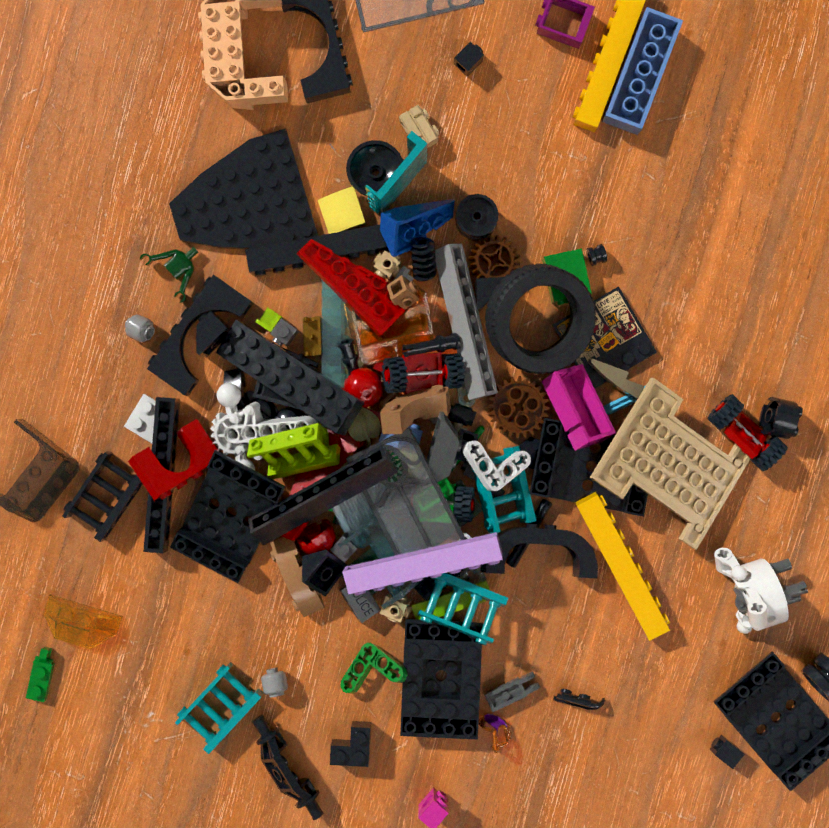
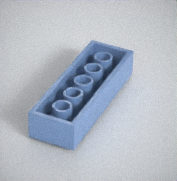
(642, 71)

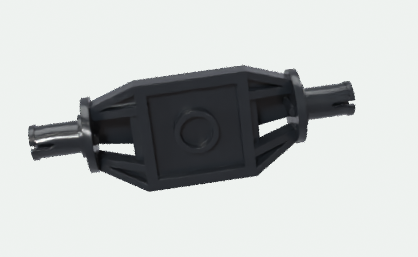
(287, 782)

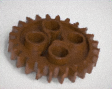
(533, 417)

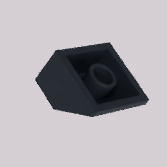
(210, 333)

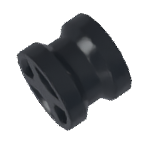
(596, 255)

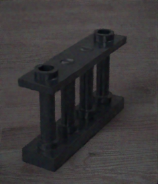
(113, 513)

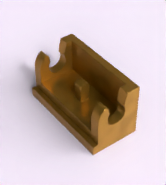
(312, 336)

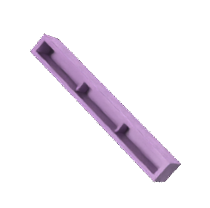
(423, 563)

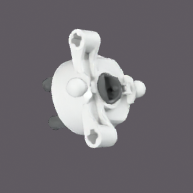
(758, 592)

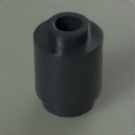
(462, 414)

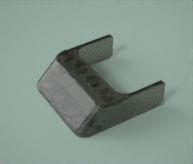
(41, 480)

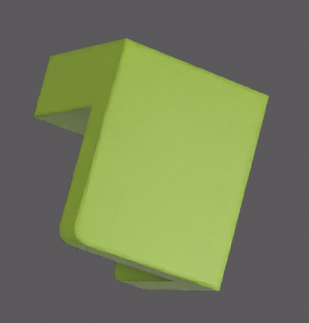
(269, 319)

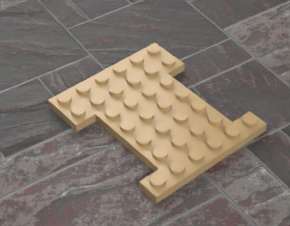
(670, 462)

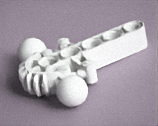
(225, 424)

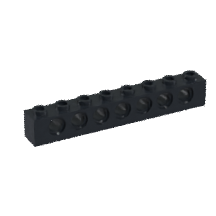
(164, 448)

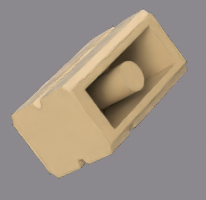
(417, 121)

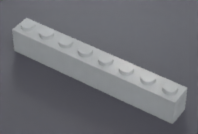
(465, 320)

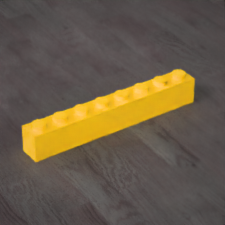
(607, 63)
(621, 564)

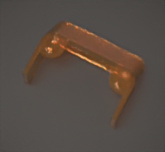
(374, 349)

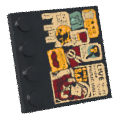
(616, 336)

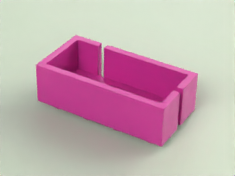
(578, 407)

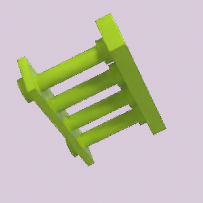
(294, 463)

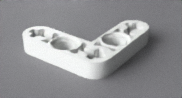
(495, 472)

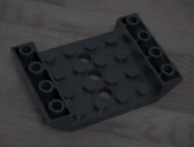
(562, 470)
(213, 534)
(793, 743)

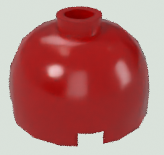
(364, 385)
(317, 537)

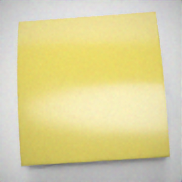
(341, 210)

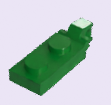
(40, 676)

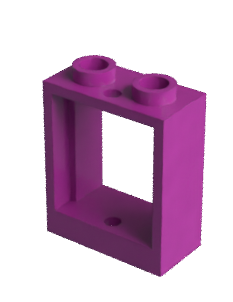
(574, 6)

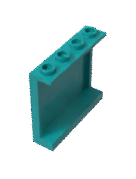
(402, 176)

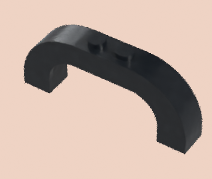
(582, 554)

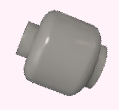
(139, 328)
(274, 682)

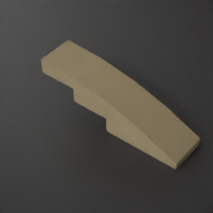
(617, 378)

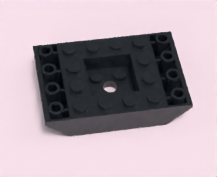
(440, 706)

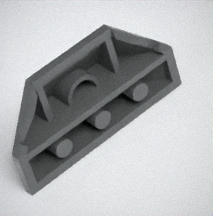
(443, 448)

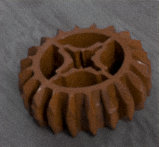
(486, 257)

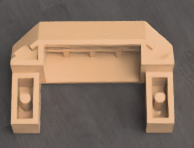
(224, 55)

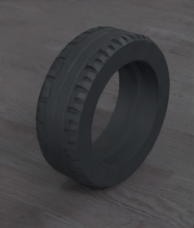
(578, 331)

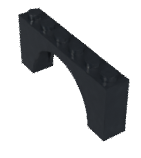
(331, 77)
(170, 360)

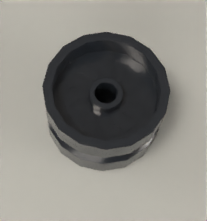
(476, 205)
(818, 678)

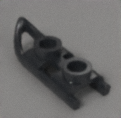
(582, 701)

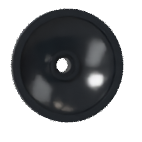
(372, 157)

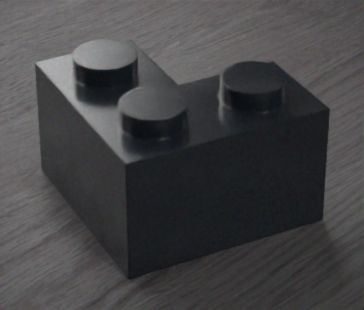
(353, 751)

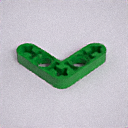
(373, 661)

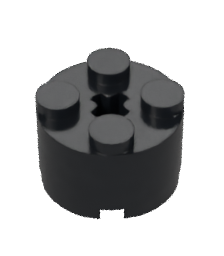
(780, 418)

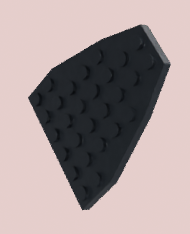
(247, 198)

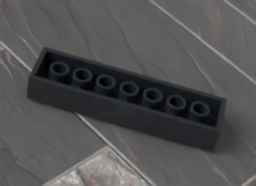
(290, 377)

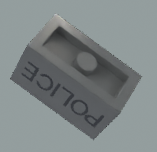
(361, 605)

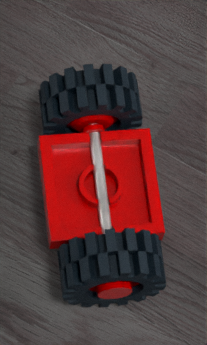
(422, 372)
(746, 433)

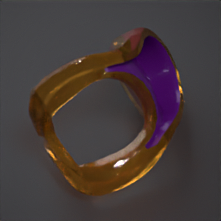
(491, 723)

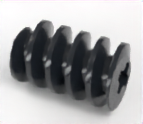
(423, 258)

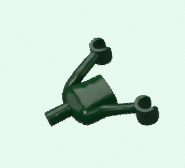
(177, 265)

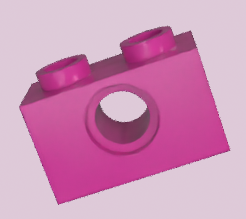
(433, 808)

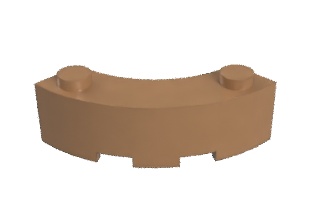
(423, 403)
(289, 560)

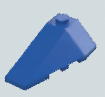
(412, 221)

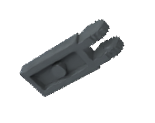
(510, 692)

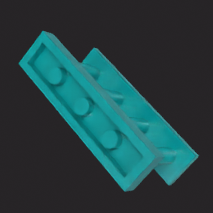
(520, 494)
(477, 594)
(224, 725)

